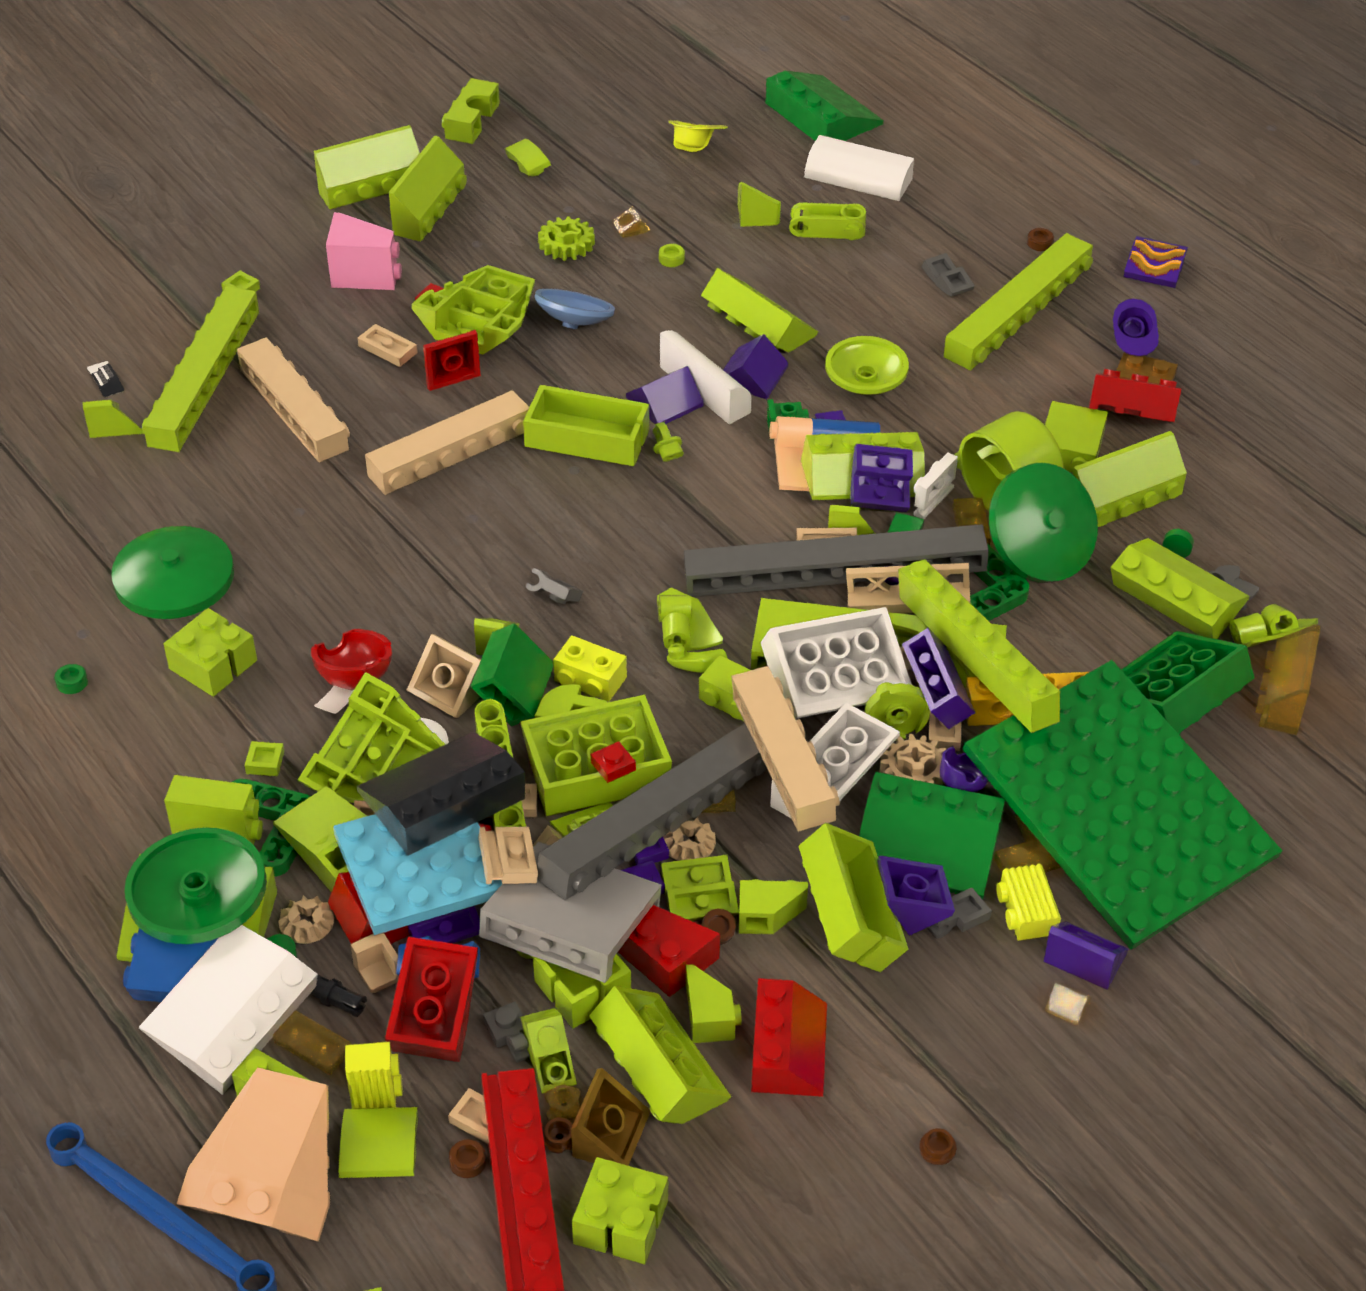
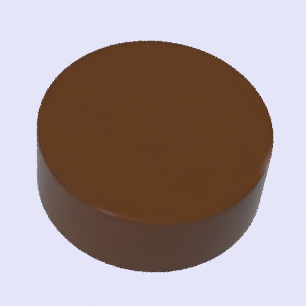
(1040, 239)
(721, 922)
(467, 1158)

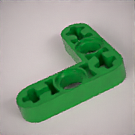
(999, 588)
(273, 842)

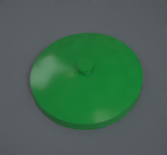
(1043, 523)
(172, 572)
(195, 885)

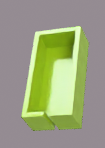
(586, 425)
(851, 898)

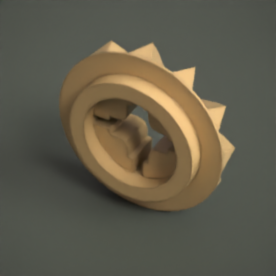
(684, 850)
(301, 930)

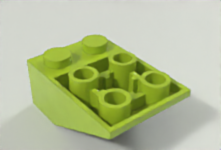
(312, 835)

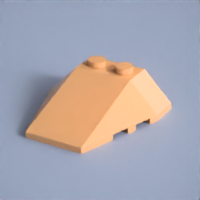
(267, 1157)

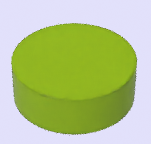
(671, 255)

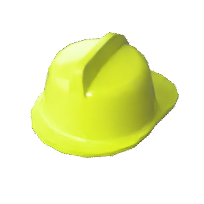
(692, 136)

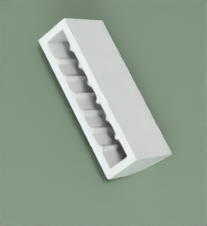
(859, 168)
(715, 386)

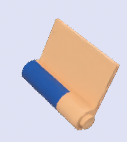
(789, 441)

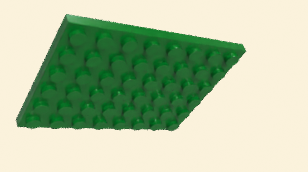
(1123, 805)

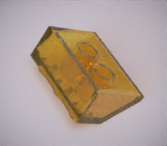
(1288, 680)

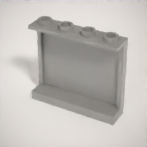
(571, 932)

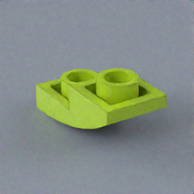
(528, 157)

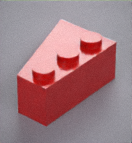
(1135, 395)
(666, 944)

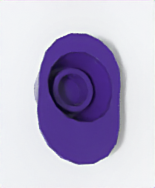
(1135, 327)

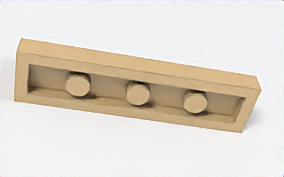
(880, 594)

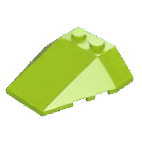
(485, 301)
(369, 740)

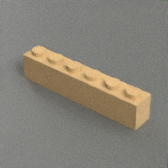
(293, 399)
(446, 442)
(784, 748)

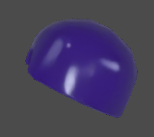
(960, 772)

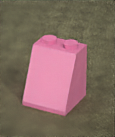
(361, 255)

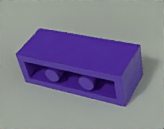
(938, 678)

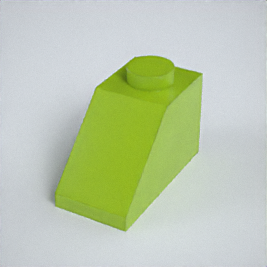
(710, 1008)

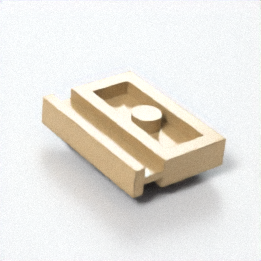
(508, 855)

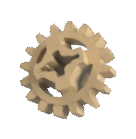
(913, 760)

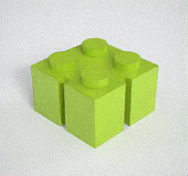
(202, 651)
(576, 993)
(620, 1200)

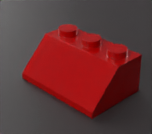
(788, 1039)

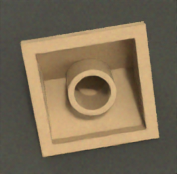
(445, 677)

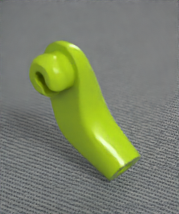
(692, 661)

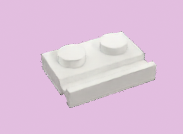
(935, 485)

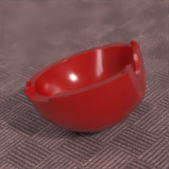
(356, 654)

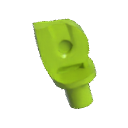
(666, 446)

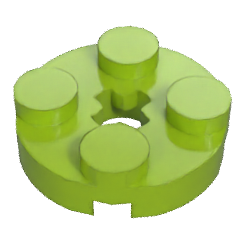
(899, 696)

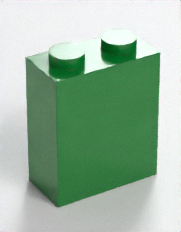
(513, 673)

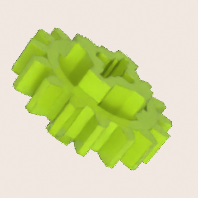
(566, 238)

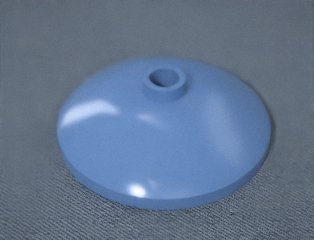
(573, 307)

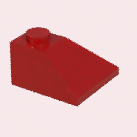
(452, 360)

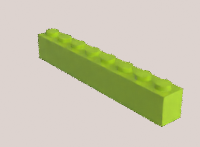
(1018, 301)
(200, 369)
(980, 646)

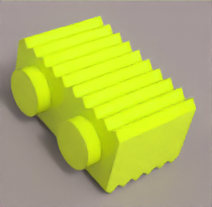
(1028, 901)
(372, 1075)

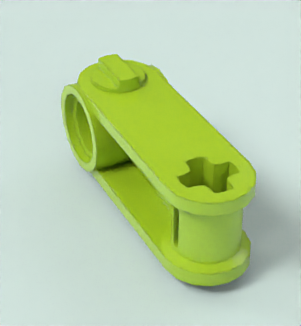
(828, 220)

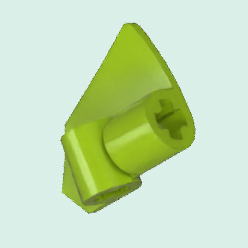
(686, 621)
(1262, 627)

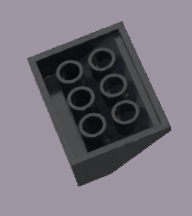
(444, 791)

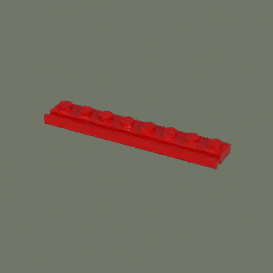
(521, 1182)

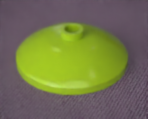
(866, 365)

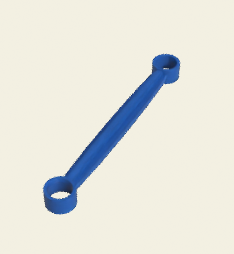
(156, 1208)

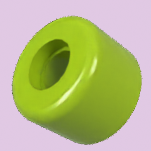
(1003, 447)

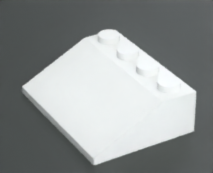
(834, 660)
(229, 1005)

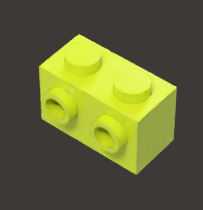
(591, 666)

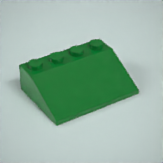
(818, 106)
(1190, 676)
(934, 827)

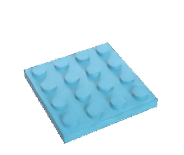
(415, 887)

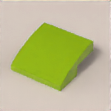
(699, 886)
(378, 1142)

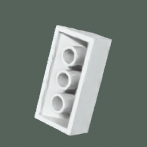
(846, 749)

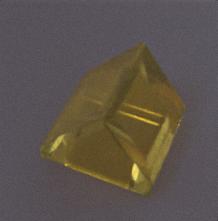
(1067, 1003)

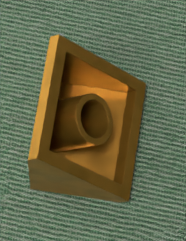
(608, 1122)

